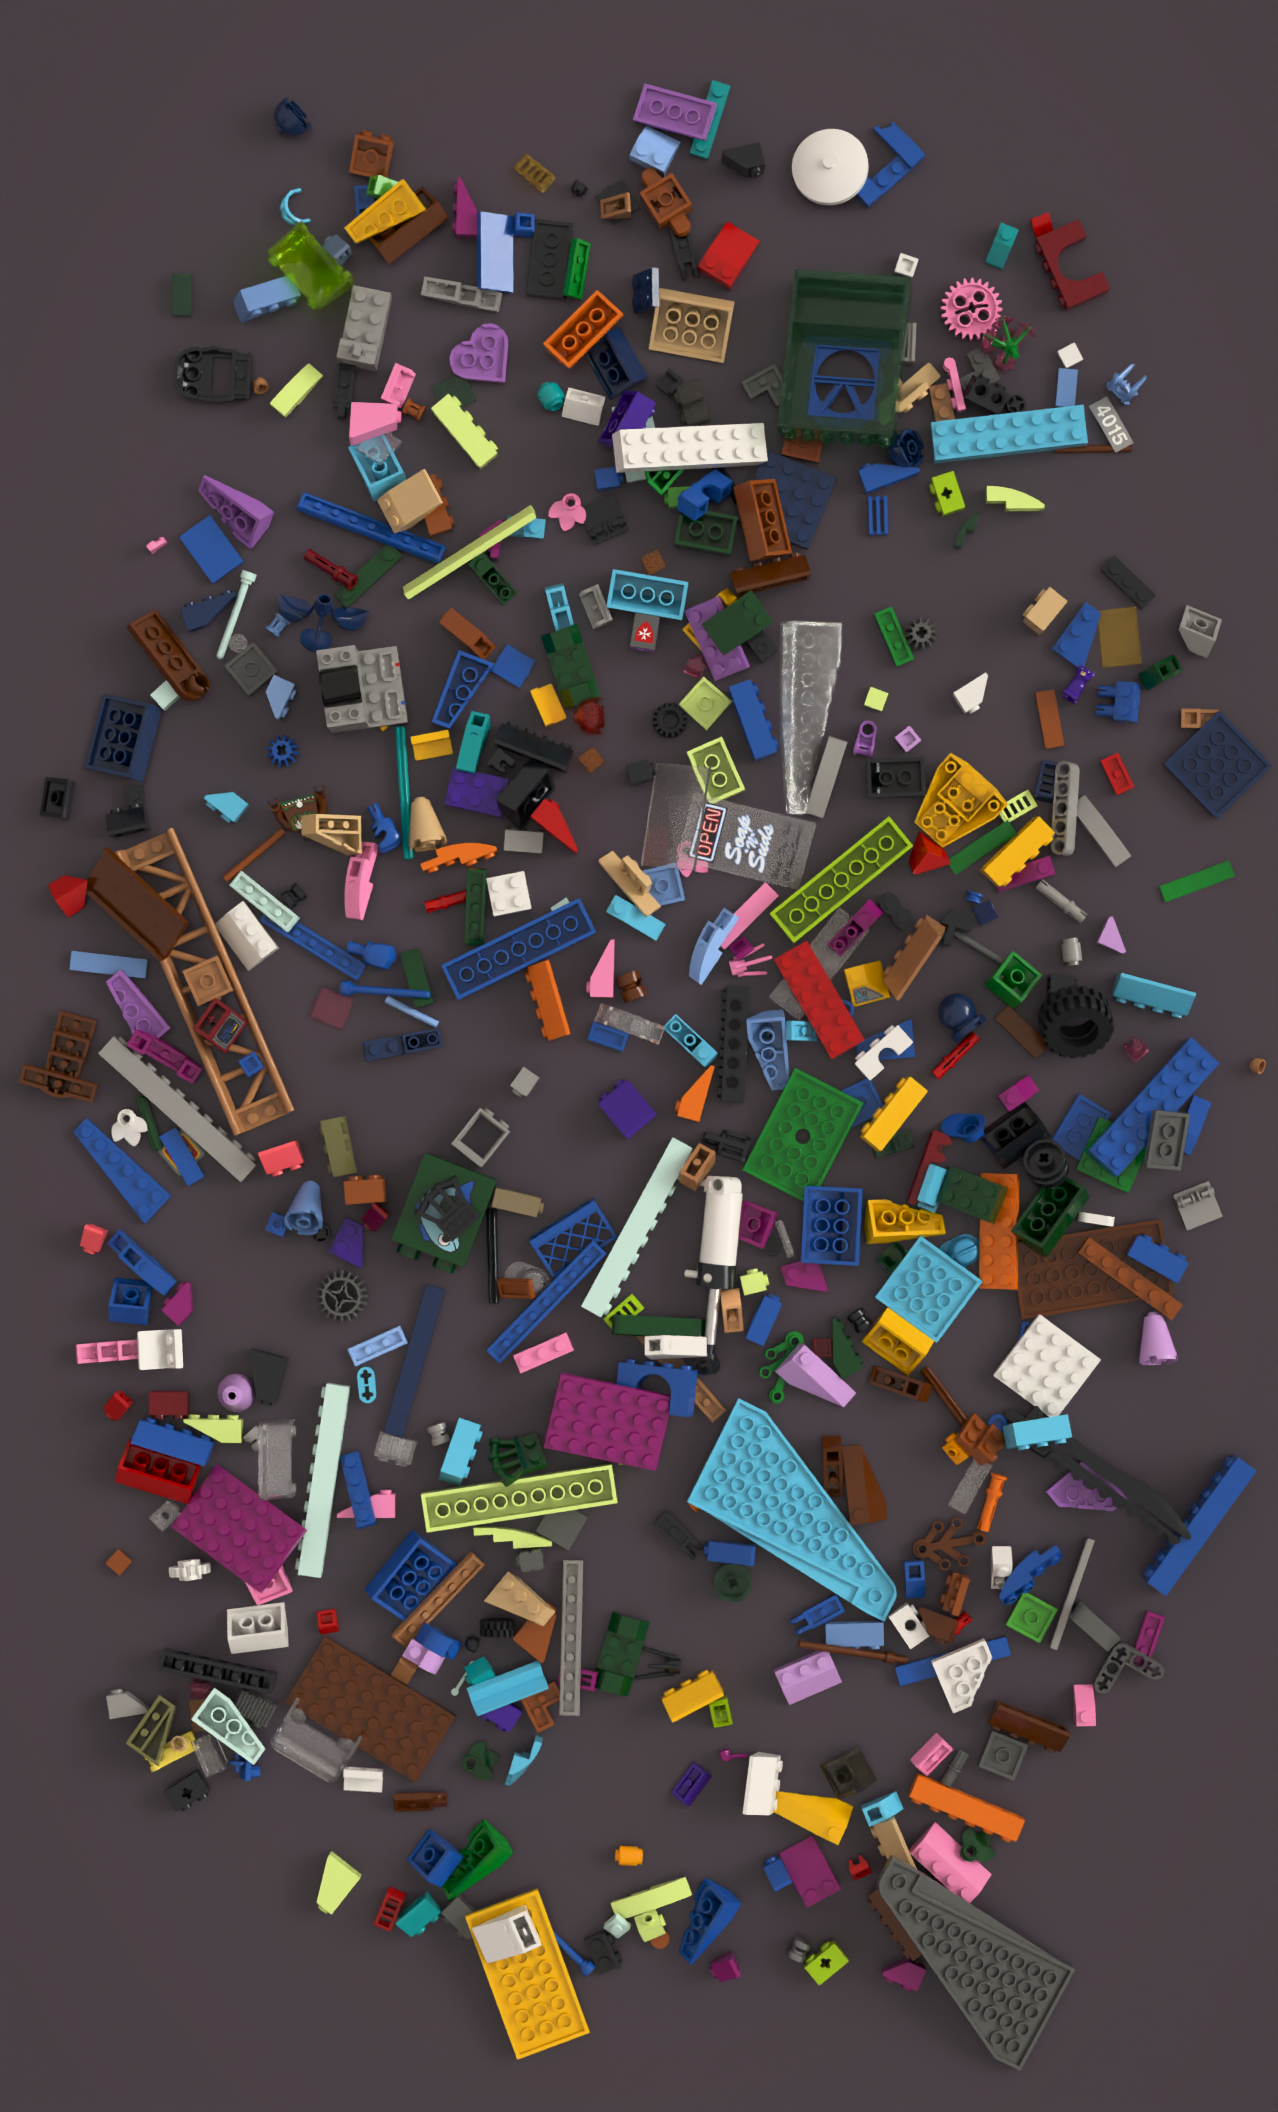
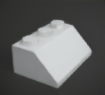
(246, 935)
(257, 1628)
(762, 1784)

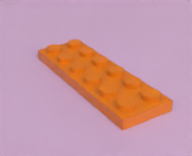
(996, 1242)

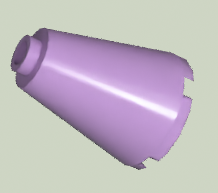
(1156, 1341)
(243, 1389)

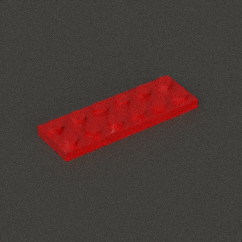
(819, 999)

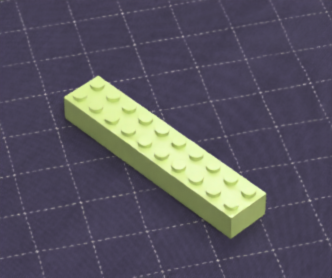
(524, 1498)

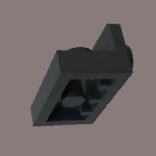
(602, 1952)

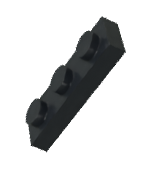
(1128, 582)

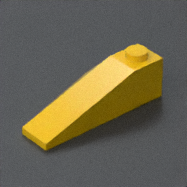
(894, 1222)
(817, 1814)

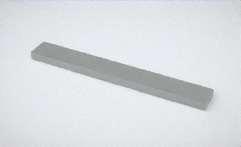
(571, 1638)

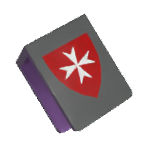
(644, 632)

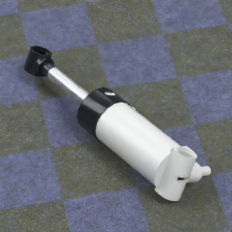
(717, 1255)

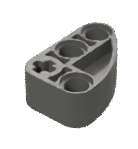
(1094, 1626)

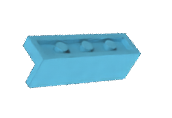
(507, 1688)

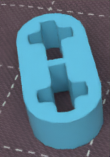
(362, 1386)

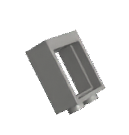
(469, 1152)

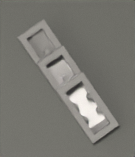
(461, 294)
(826, 776)
(1101, 832)

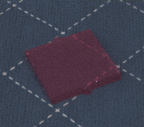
(332, 1008)

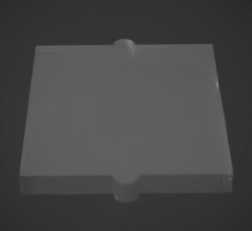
(379, 447)

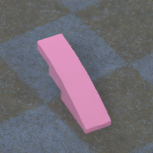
(106, 1351)

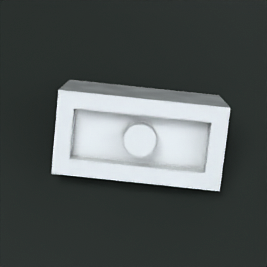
(583, 406)
(363, 1779)

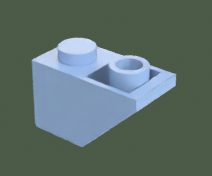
(279, 694)

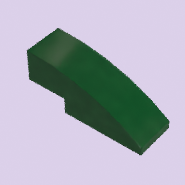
(416, 976)

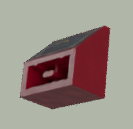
(220, 1025)

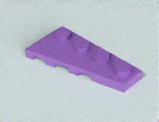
(136, 1007)

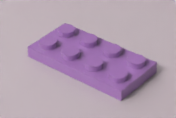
(675, 112)
(718, 664)

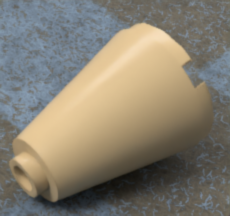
(425, 827)

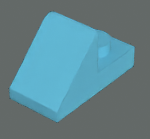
(534, 529)
(800, 1031)

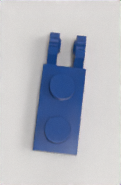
(819, 1614)

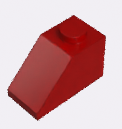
(117, 1405)

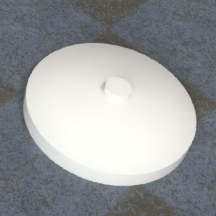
(830, 167)

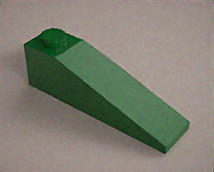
(482, 1856)

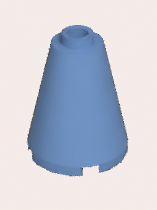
(306, 1210)

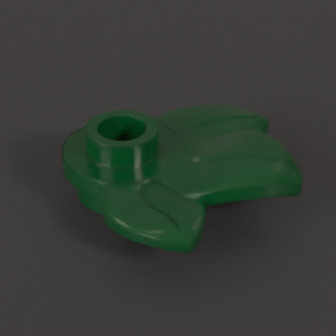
(483, 1761)
(978, 1844)

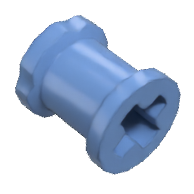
(277, 625)

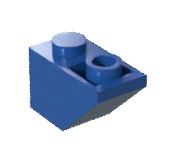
(914, 1578)

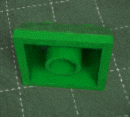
(1013, 980)

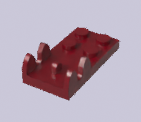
(930, 1154)

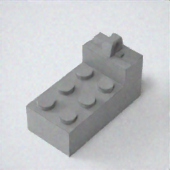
(364, 328)

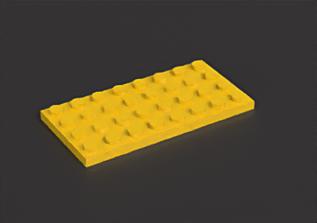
(534, 1986)

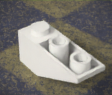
(675, 1347)

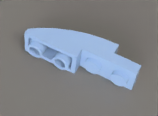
(706, 949)

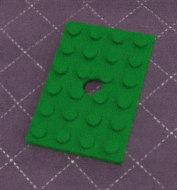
(808, 1106)

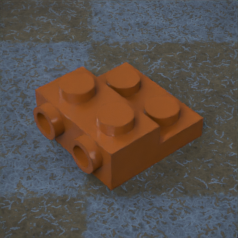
(371, 154)
(980, 1440)
(955, 1593)

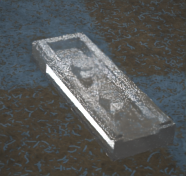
(969, 1486)

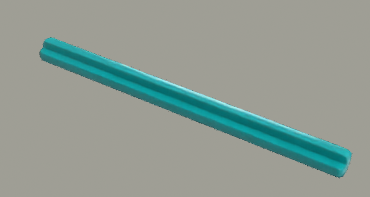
(404, 793)

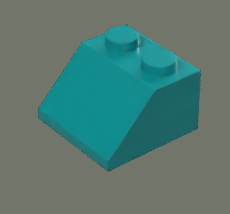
(418, 1915)

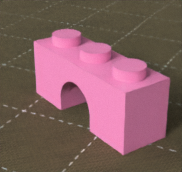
(543, 1352)

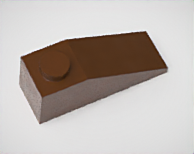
(900, 1384)
(832, 1465)

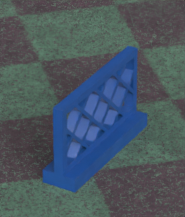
(563, 1224)

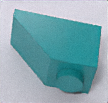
(1001, 246)

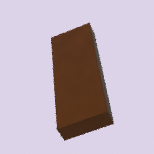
(1021, 1031)

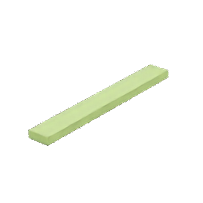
(469, 552)

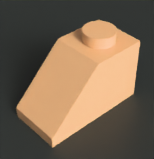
(731, 1310)

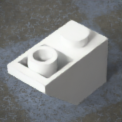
(1000, 1565)

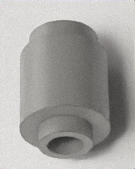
(1071, 951)

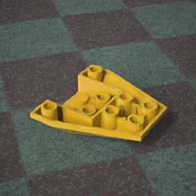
(957, 802)

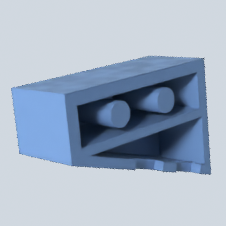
(265, 298)

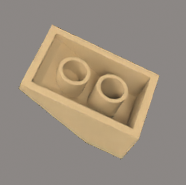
(409, 502)

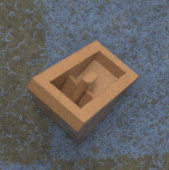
(616, 207)
(404, 1670)

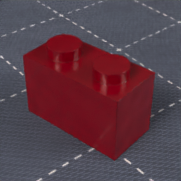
(169, 1403)

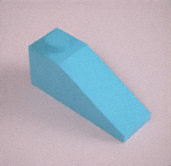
(633, 917)

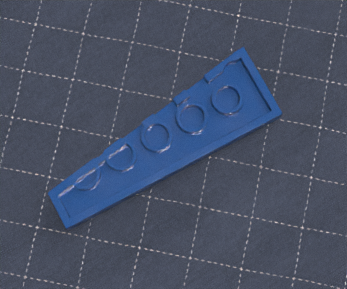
(129, 1178)

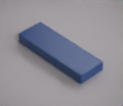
(182, 1156)

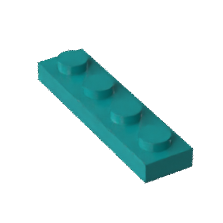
(717, 93)

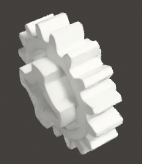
(190, 1569)

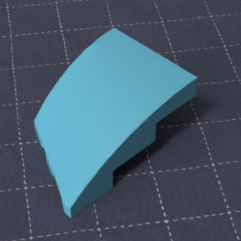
(522, 1761)

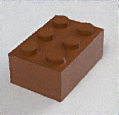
(366, 1190)

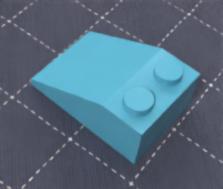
(378, 477)

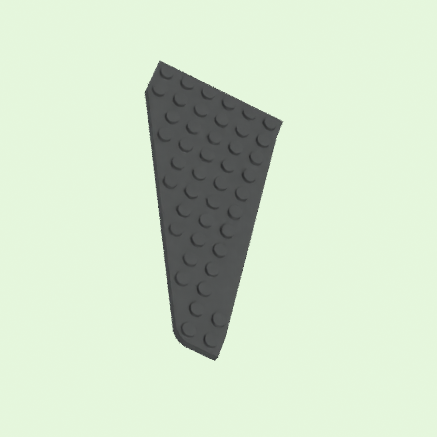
(987, 1968)

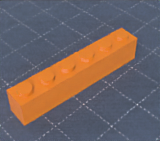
(966, 1807)

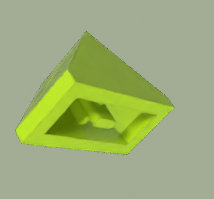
(720, 1712)

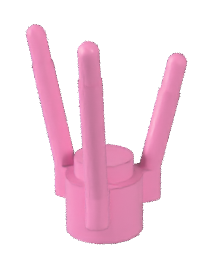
(738, 967)

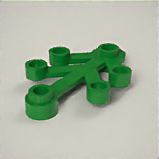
(773, 1366)

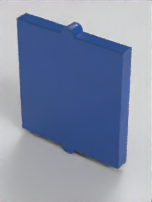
(513, 666)

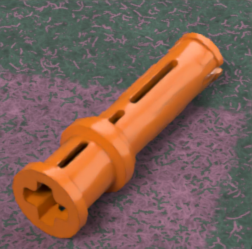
(993, 1494)

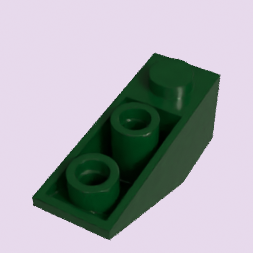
(491, 578)
(843, 1355)

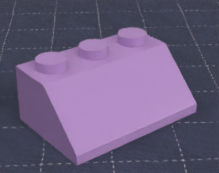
(807, 1676)

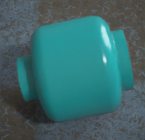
(551, 396)

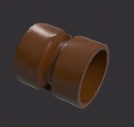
(631, 986)

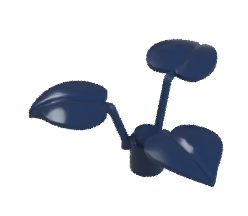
(295, 609)

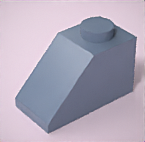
(337, 249)

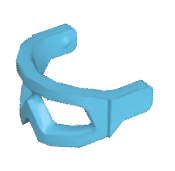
(285, 211)

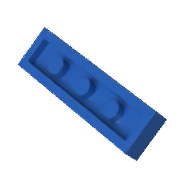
(358, 1490)

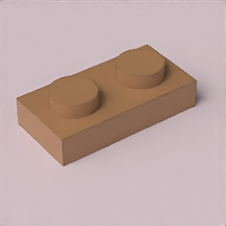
(941, 402)

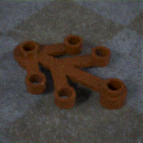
(946, 1543)

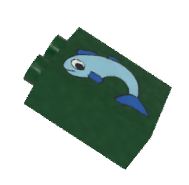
(420, 1234)

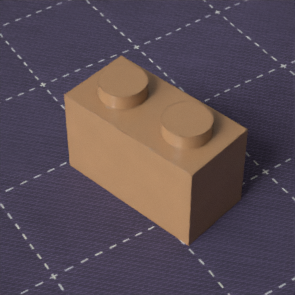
(697, 1167)

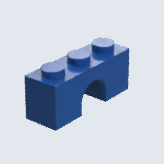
(695, 499)

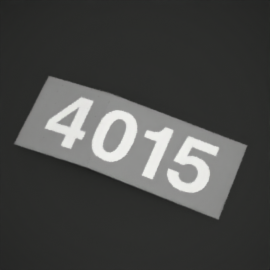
(1111, 424)

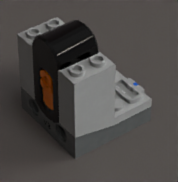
(361, 688)

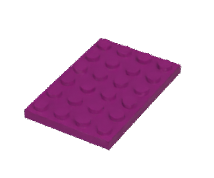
(607, 1421)
(239, 1529)

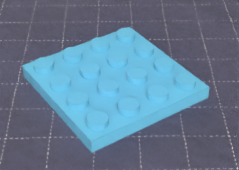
(928, 1289)

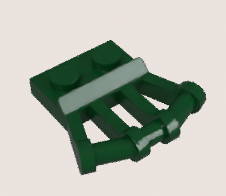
(529, 1454)

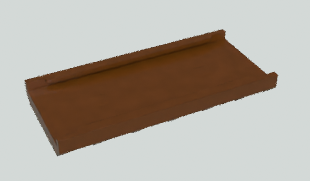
(135, 905)

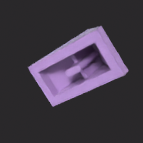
(1110, 937)

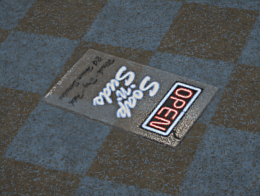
(754, 843)

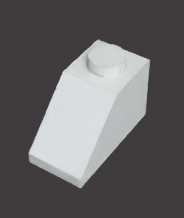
(971, 694)

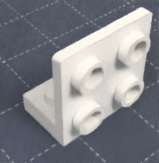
(160, 1349)

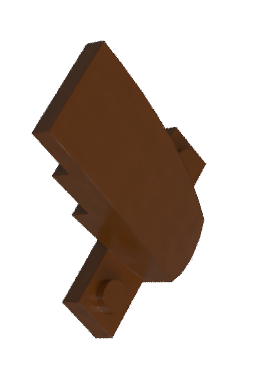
(65, 1060)

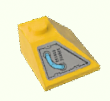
(866, 983)

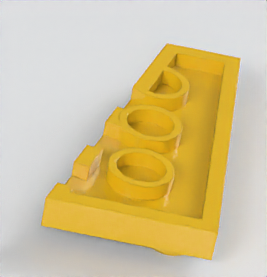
(389, 210)

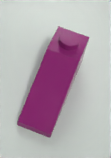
(1032, 872)

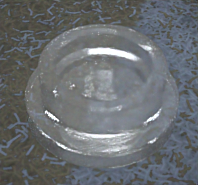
(237, 643)

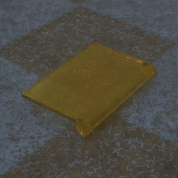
(1119, 637)

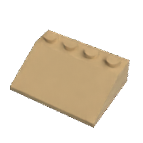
(691, 325)

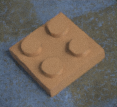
(208, 980)

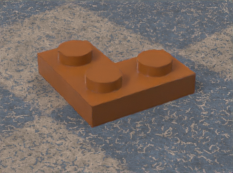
(537, 1705)

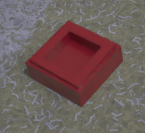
(822, 1347)

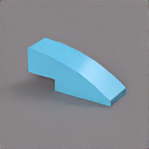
(559, 606)

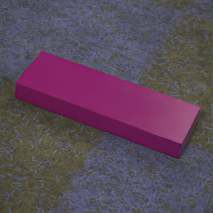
(1148, 1636)

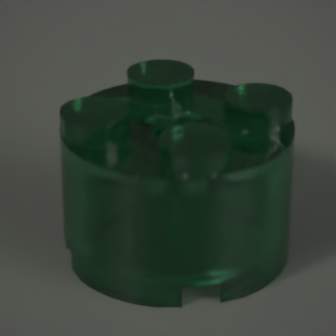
(736, 1591)

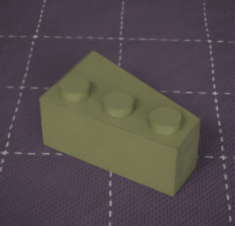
(338, 1146)
(153, 1730)

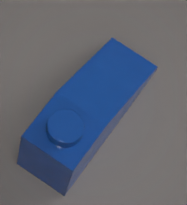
(881, 475)
(1198, 1111)

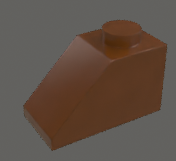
(939, 1626)

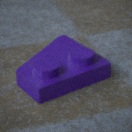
(349, 1243)

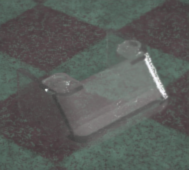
(275, 1459)
(311, 1747)

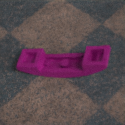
(165, 1054)

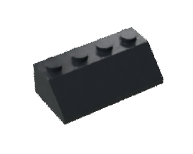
(531, 746)

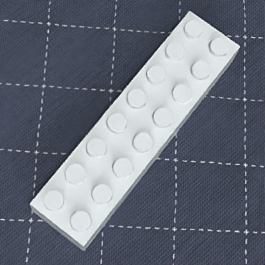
(689, 447)

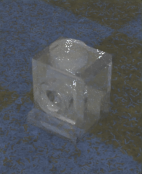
(157, 1518)

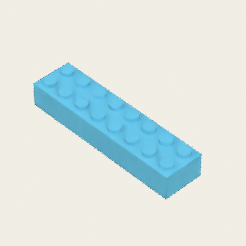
(1008, 434)

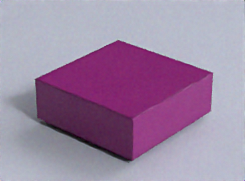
(741, 948)

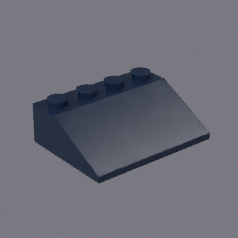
(123, 737)

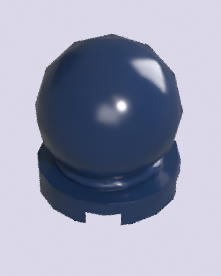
(959, 1014)

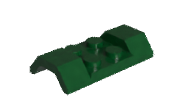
(570, 665)
(620, 1654)

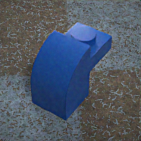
(438, 1642)

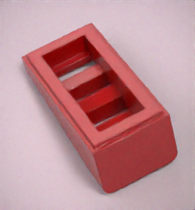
(392, 1897)

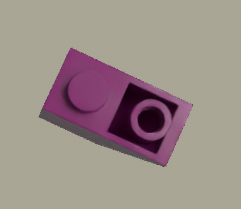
(180, 1305)
(906, 1973)

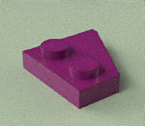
(804, 1276)

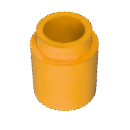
(629, 1855)

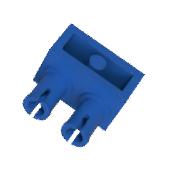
(1126, 701)

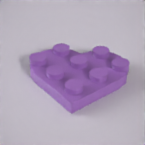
(483, 356)

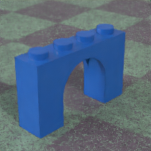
(681, 1382)

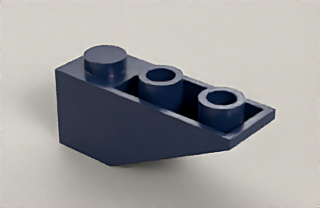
(204, 613)

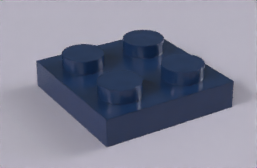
(646, 290)

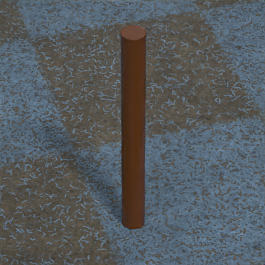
(1092, 449)

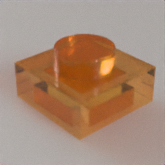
(653, 562)
(591, 760)

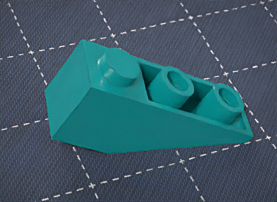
(473, 741)

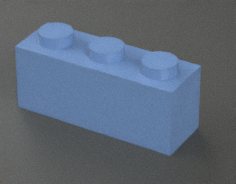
(855, 1634)

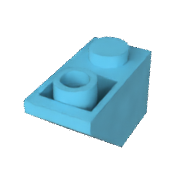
(229, 804)
(882, 1808)

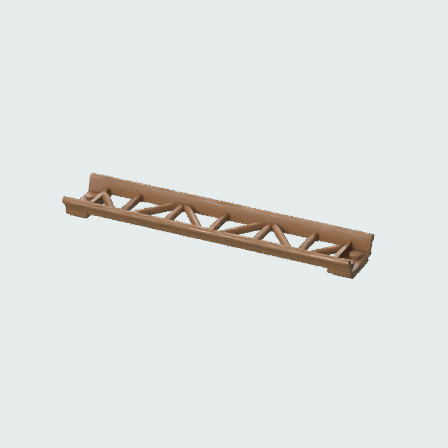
(249, 1114)

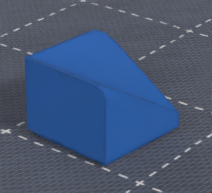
(523, 224)

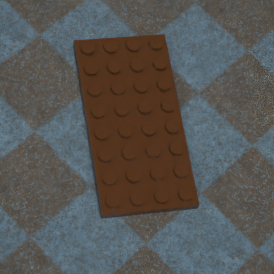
(1073, 1283)
(367, 1702)

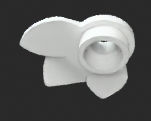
(128, 1130)

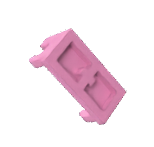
(398, 385)

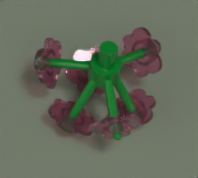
(1012, 341)

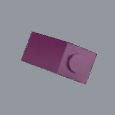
(1017, 1093)
(725, 1967)

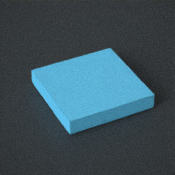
(932, 1185)

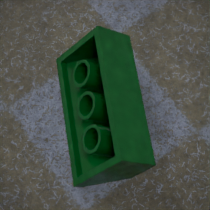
(1050, 1216)

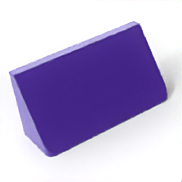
(691, 1784)

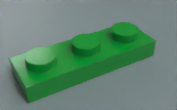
(576, 269)
(894, 636)

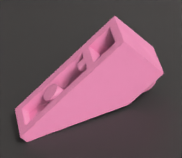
(602, 979)
(383, 1505)

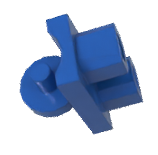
(247, 1770)

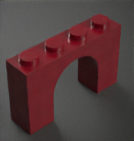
(1070, 292)

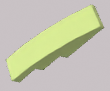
(520, 1538)
(652, 1898)

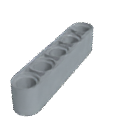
(1061, 799)

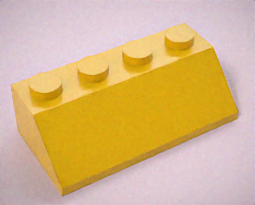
(1017, 852)

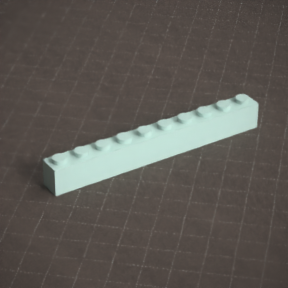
(635, 1230)
(323, 1480)

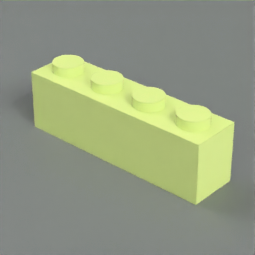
(462, 429)

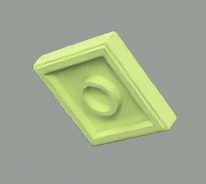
(705, 703)

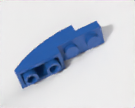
(141, 1262)
(1022, 1576)

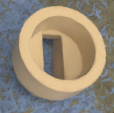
(178, 1747)

